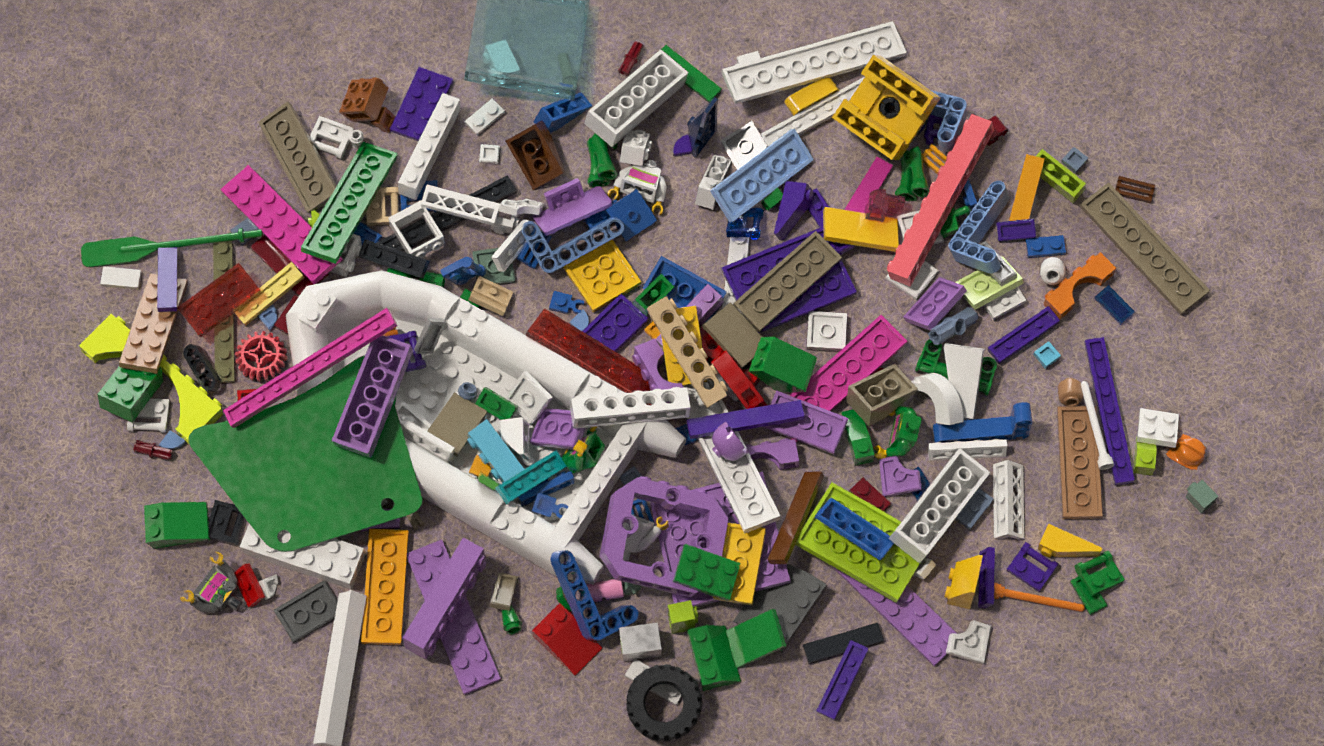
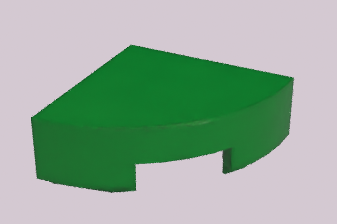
(561, 598)

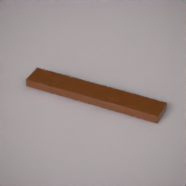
(795, 517)

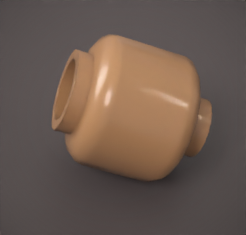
(1070, 392)

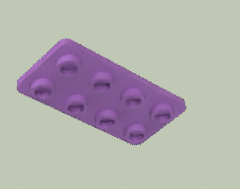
(569, 205)

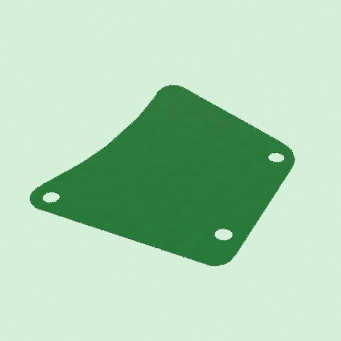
(295, 479)

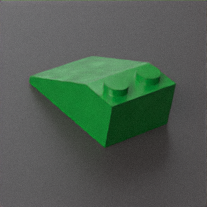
(176, 523)

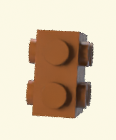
(364, 99)

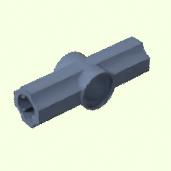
(953, 326)

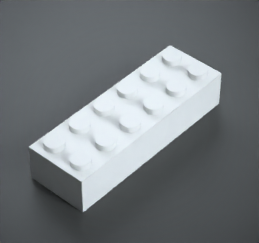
(636, 98)
(939, 505)
(327, 560)

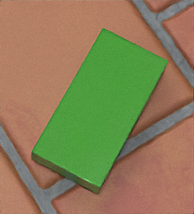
(488, 481)

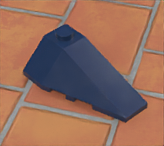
(703, 126)

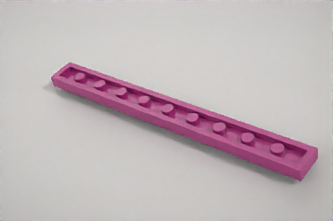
(310, 367)

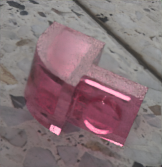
(881, 204)

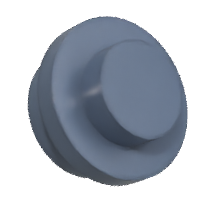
(467, 391)

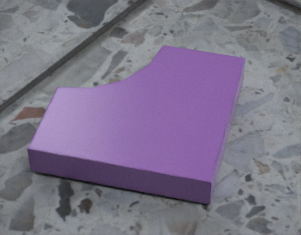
(897, 478)

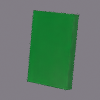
(756, 638)

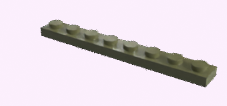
(225, 330)

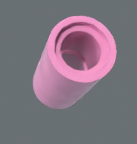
(606, 589)

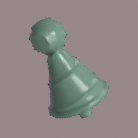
(630, 588)

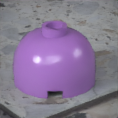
(727, 443)

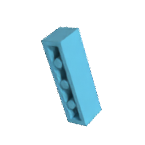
(494, 451)

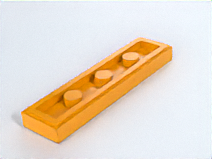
(1026, 188)

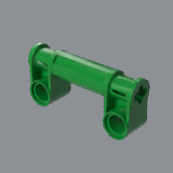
(929, 363)

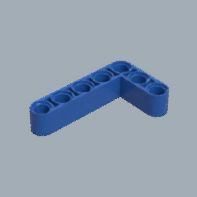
(1005, 428)
(586, 601)

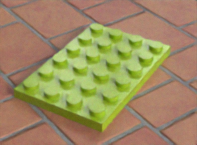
(884, 576)

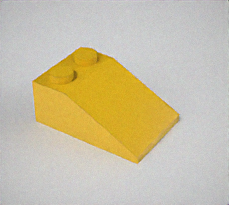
(964, 582)

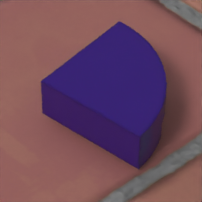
(682, 146)

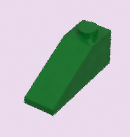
(858, 438)

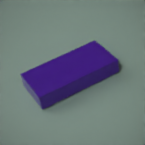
(1016, 229)

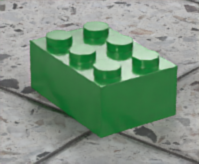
(129, 392)

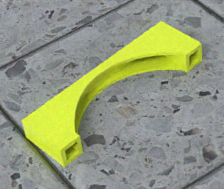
(195, 405)

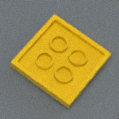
(602, 275)

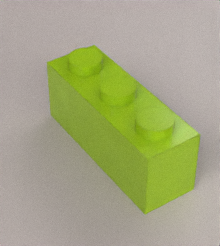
(1061, 178)

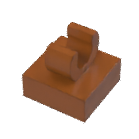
(384, 120)

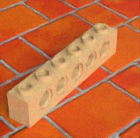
(667, 306)

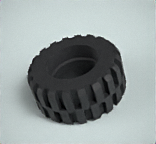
(691, 702)

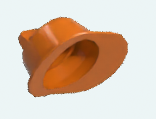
(1188, 452)

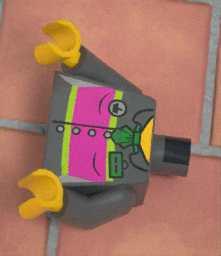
(216, 589)

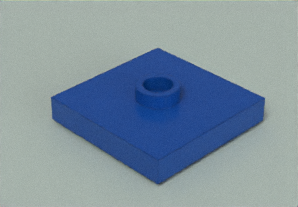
(633, 213)

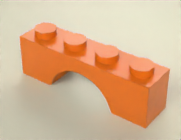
(1096, 271)

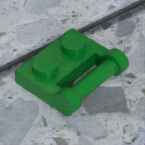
(1102, 579)

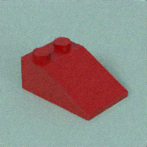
(564, 640)

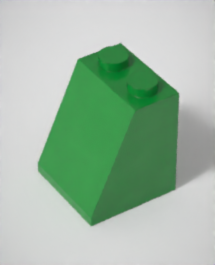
(782, 365)

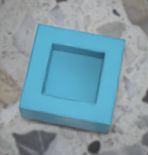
(1047, 354)

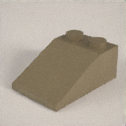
(880, 394)

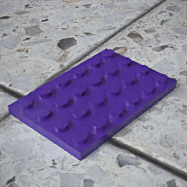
(827, 290)

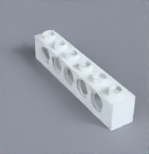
(622, 414)

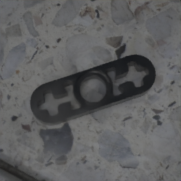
(209, 371)

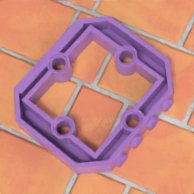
(620, 512)

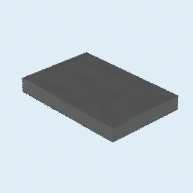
(307, 611)

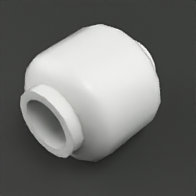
(1052, 271)

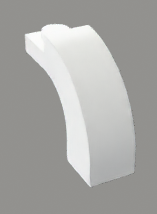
(944, 396)

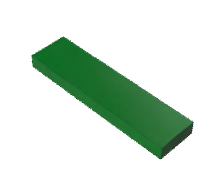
(695, 79)

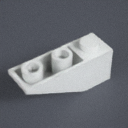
(713, 176)

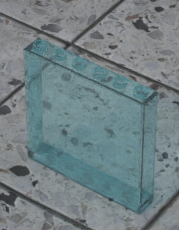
(528, 45)

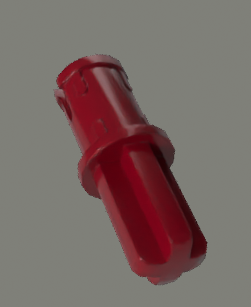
(630, 58)
(152, 450)

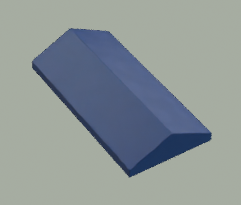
(685, 283)
(855, 528)

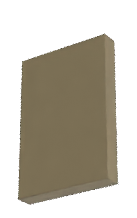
(734, 334)
(455, 422)

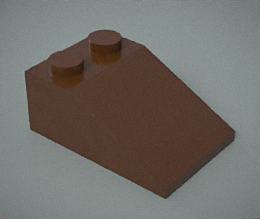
(536, 154)

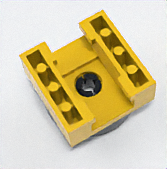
(869, 113)

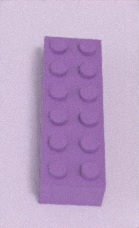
(372, 395)
(444, 599)

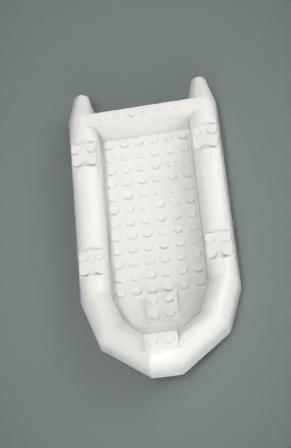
(492, 356)

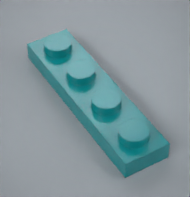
(531, 477)

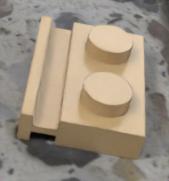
(490, 296)

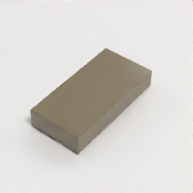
(504, 591)

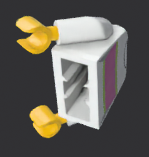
(645, 180)

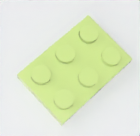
(983, 288)

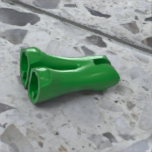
(602, 167)
(913, 180)

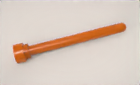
(1000, 591)

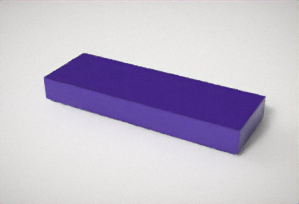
(986, 578)

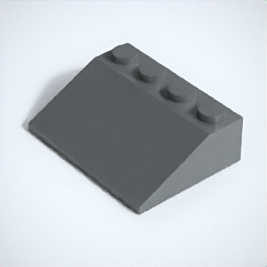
(791, 600)

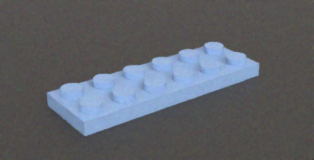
(761, 175)

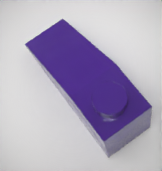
(792, 207)

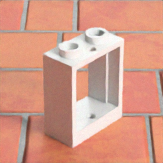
(409, 215)

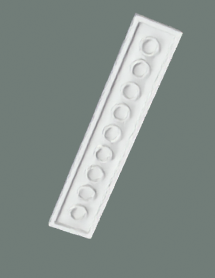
(812, 62)
(738, 477)

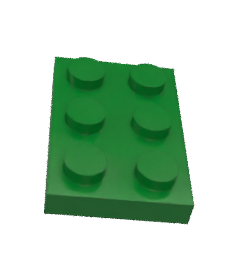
(706, 572)

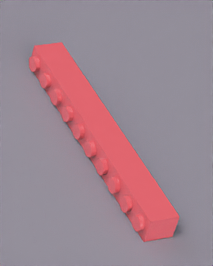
(940, 200)

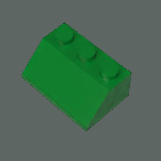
(713, 656)

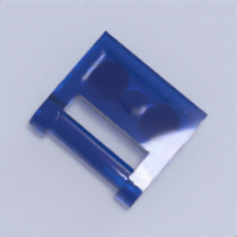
(738, 227)

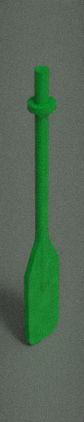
(135, 248)

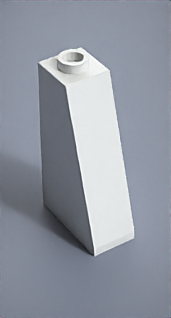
(964, 373)

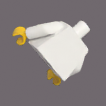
(644, 536)

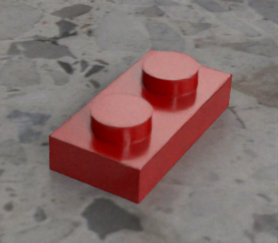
(249, 585)

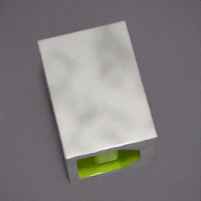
(640, 642)

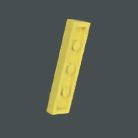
(271, 292)

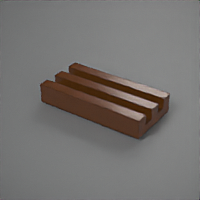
(1135, 189)

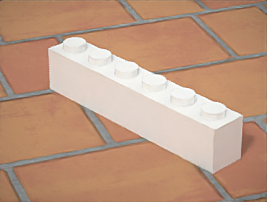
(429, 146)

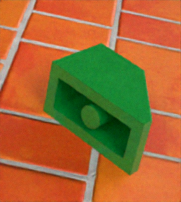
(653, 293)

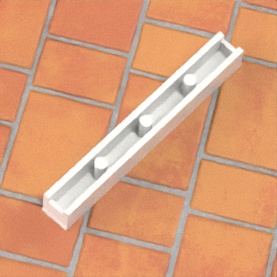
(340, 669)

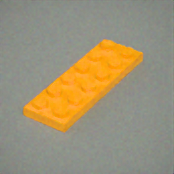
(385, 587)

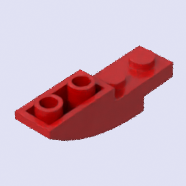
(738, 381)

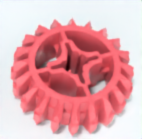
(261, 371)

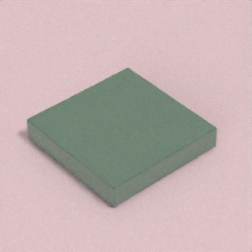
(484, 258)

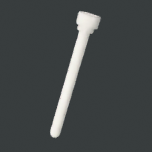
(1105, 460)

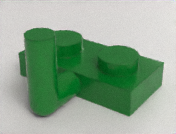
(952, 224)

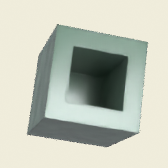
(1201, 496)

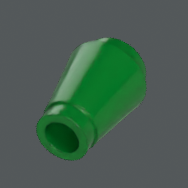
(511, 621)

